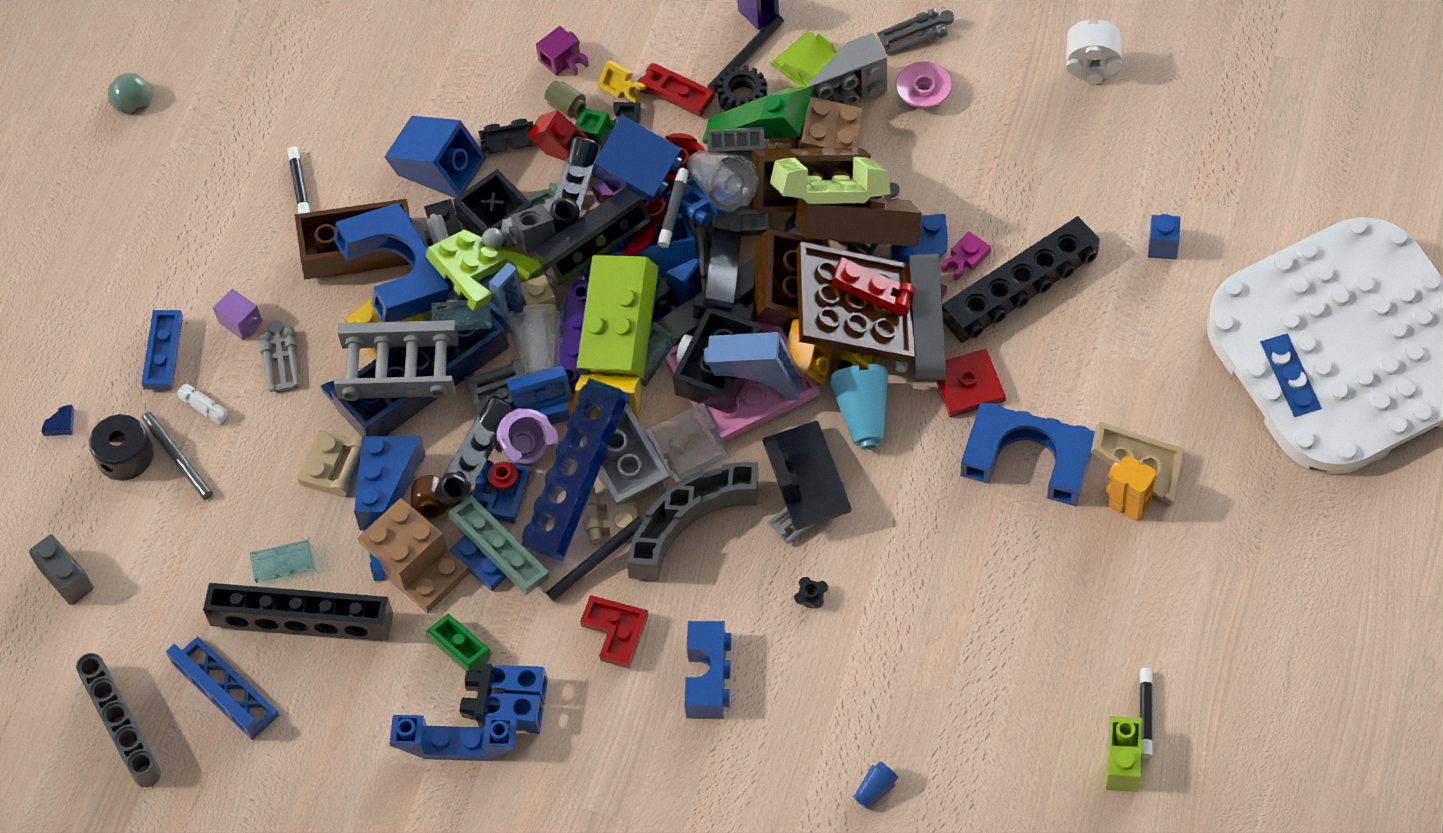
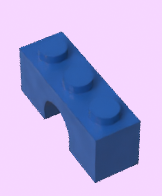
(707, 694)

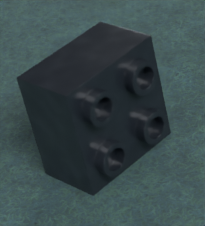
(489, 203)

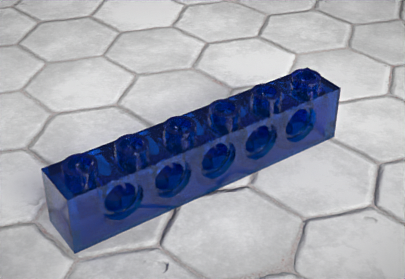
(579, 484)

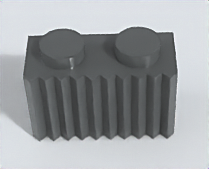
(61, 569)

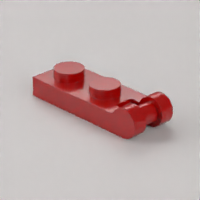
(676, 89)
(873, 287)

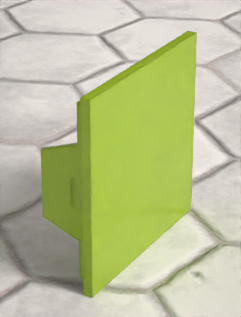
(805, 58)

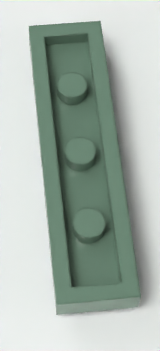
(498, 545)

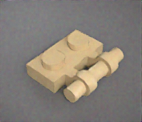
(618, 515)

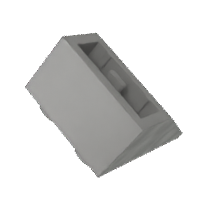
(853, 73)

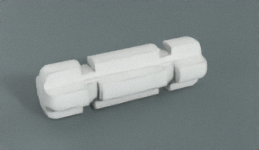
(202, 404)

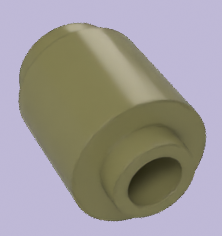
(565, 99)

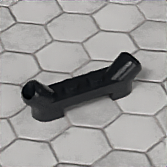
(573, 182)
(472, 453)

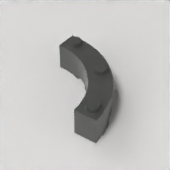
(683, 505)

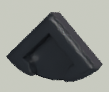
(628, 109)

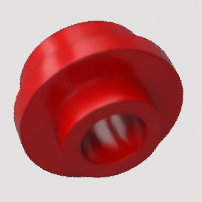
(506, 482)

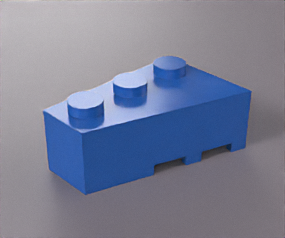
(384, 474)

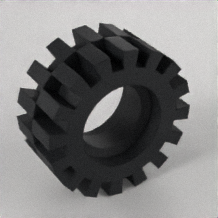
(739, 79)

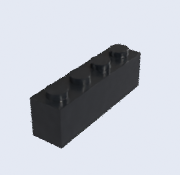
(592, 235)

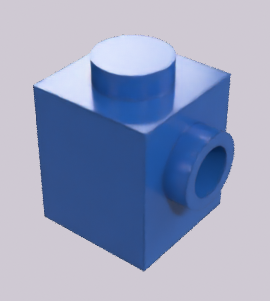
(1164, 236)

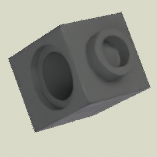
(532, 227)

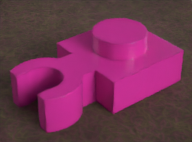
(966, 253)

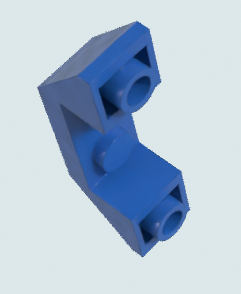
(453, 742)

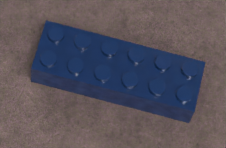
(384, 415)

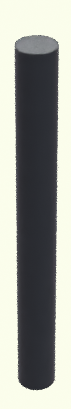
(749, 49)
(594, 559)

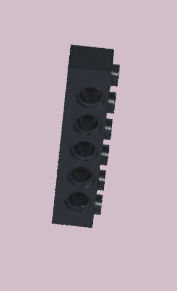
(1026, 266)
(298, 611)

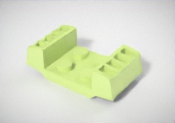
(868, 181)

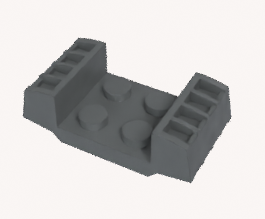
(739, 142)

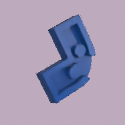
(932, 239)

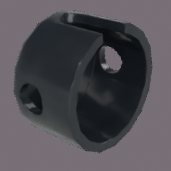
(126, 459)

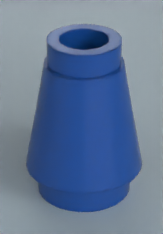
(875, 784)

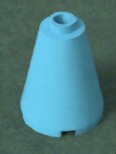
(862, 402)

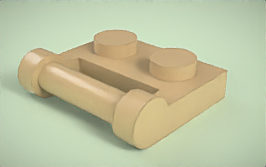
(324, 460)

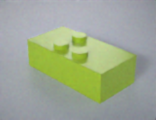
(618, 316)

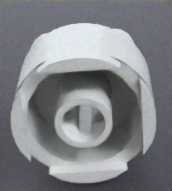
(1094, 51)

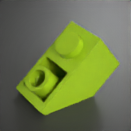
(1124, 754)

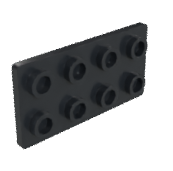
(806, 475)

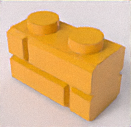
(1131, 487)

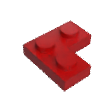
(621, 623)

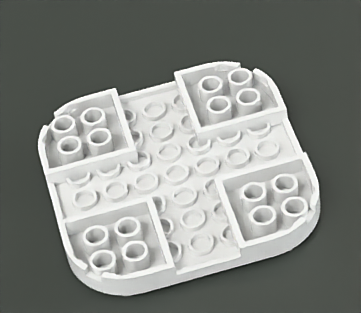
(1365, 328)

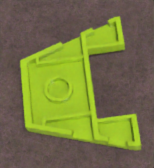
(468, 260)

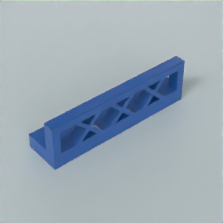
(219, 692)

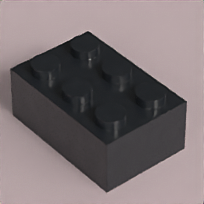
(694, 378)

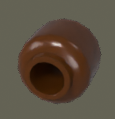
(424, 497)

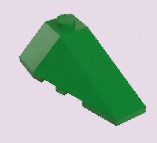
(778, 113)

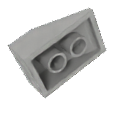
(630, 461)

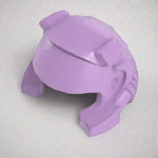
(525, 435)

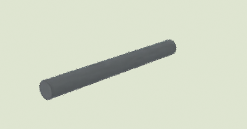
(176, 455)

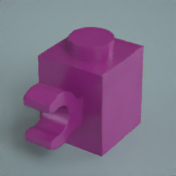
(560, 51)

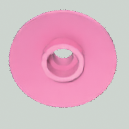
(924, 76)

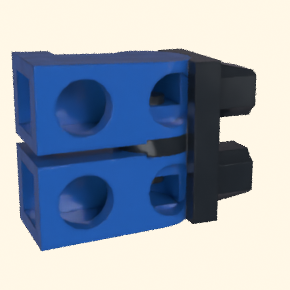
(506, 693)

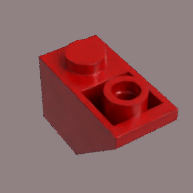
(554, 134)

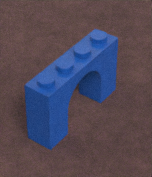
(393, 232)
(999, 427)

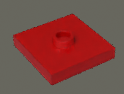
(970, 381)

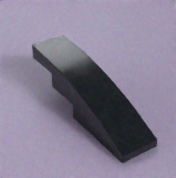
(722, 267)

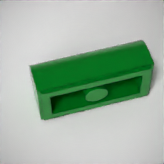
(459, 643)

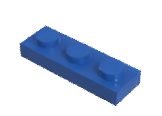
(162, 350)
(1299, 400)

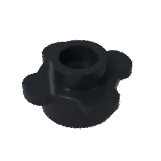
(808, 600)

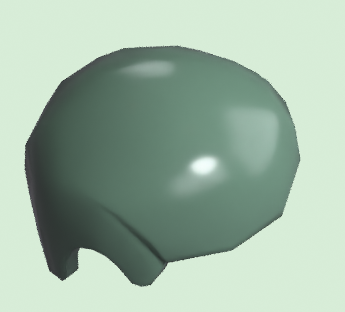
(129, 93)

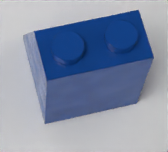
(436, 154)
(636, 160)

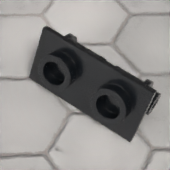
(497, 136)

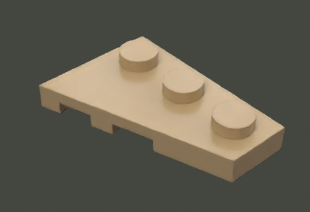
(1114, 443)

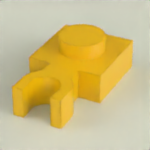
(618, 82)

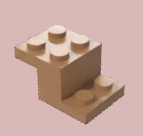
(824, 126)
(413, 555)

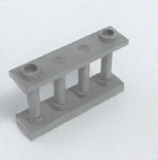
(396, 334)

